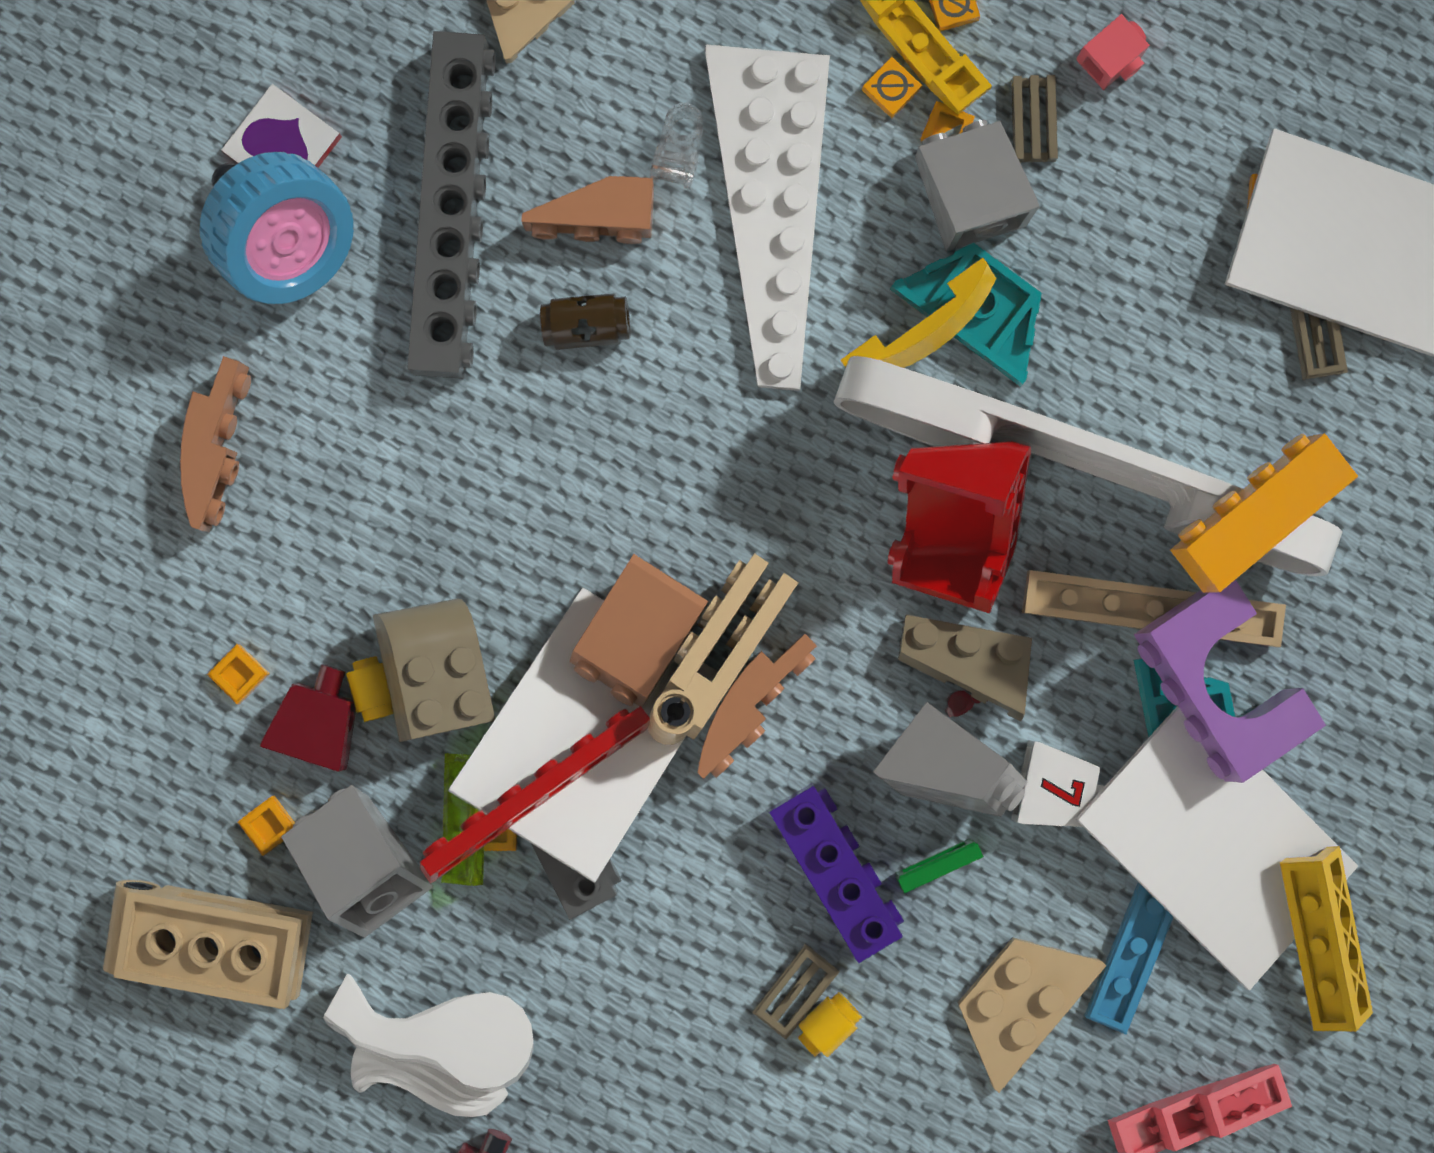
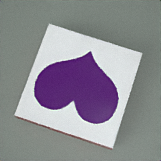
(281, 126)

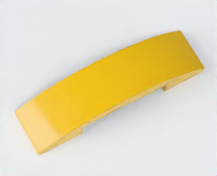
(928, 52)
(933, 332)

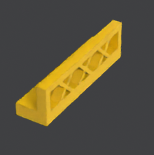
(1327, 941)

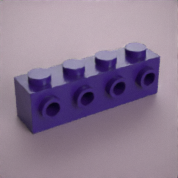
(836, 873)

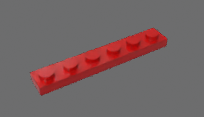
(520, 802)

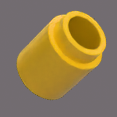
(370, 689)
(829, 1025)

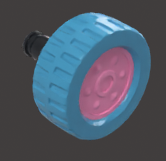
(275, 227)

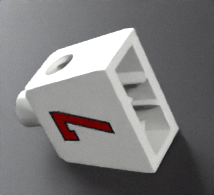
(1055, 787)

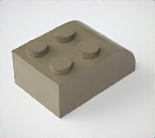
(433, 669)

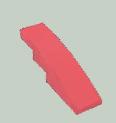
(1202, 1112)

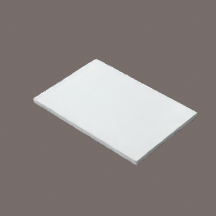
(1340, 241)
(540, 724)
(1207, 846)

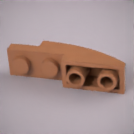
(203, 459)
(737, 717)

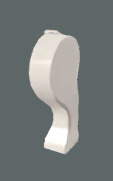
(447, 1056)

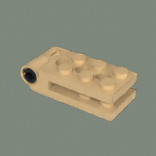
(688, 692)
(145, 953)

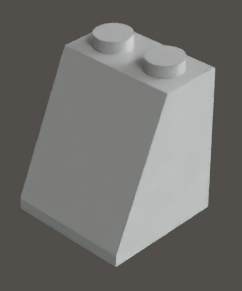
(975, 184)
(950, 767)
(355, 862)

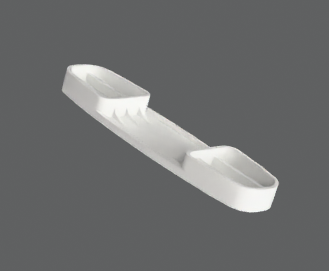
(957, 416)

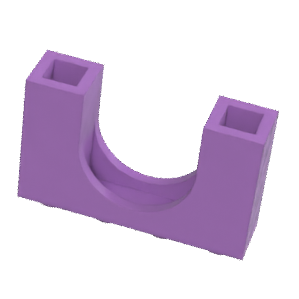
(1178, 651)

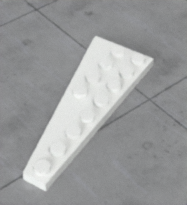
(770, 148)

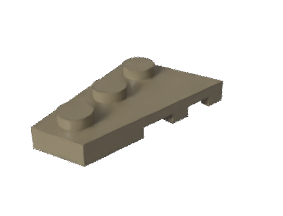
(974, 658)

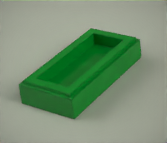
(938, 865)

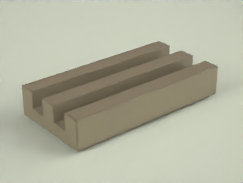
(1034, 84)
(1303, 347)
(818, 962)

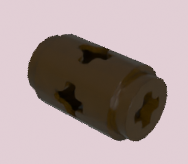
(602, 311)

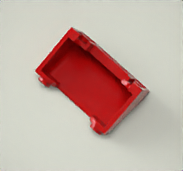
(960, 519)

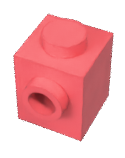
(1114, 52)

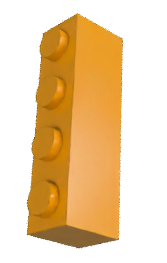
(1262, 512)

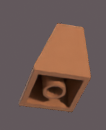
(637, 632)

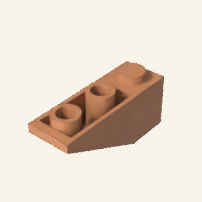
(606, 207)

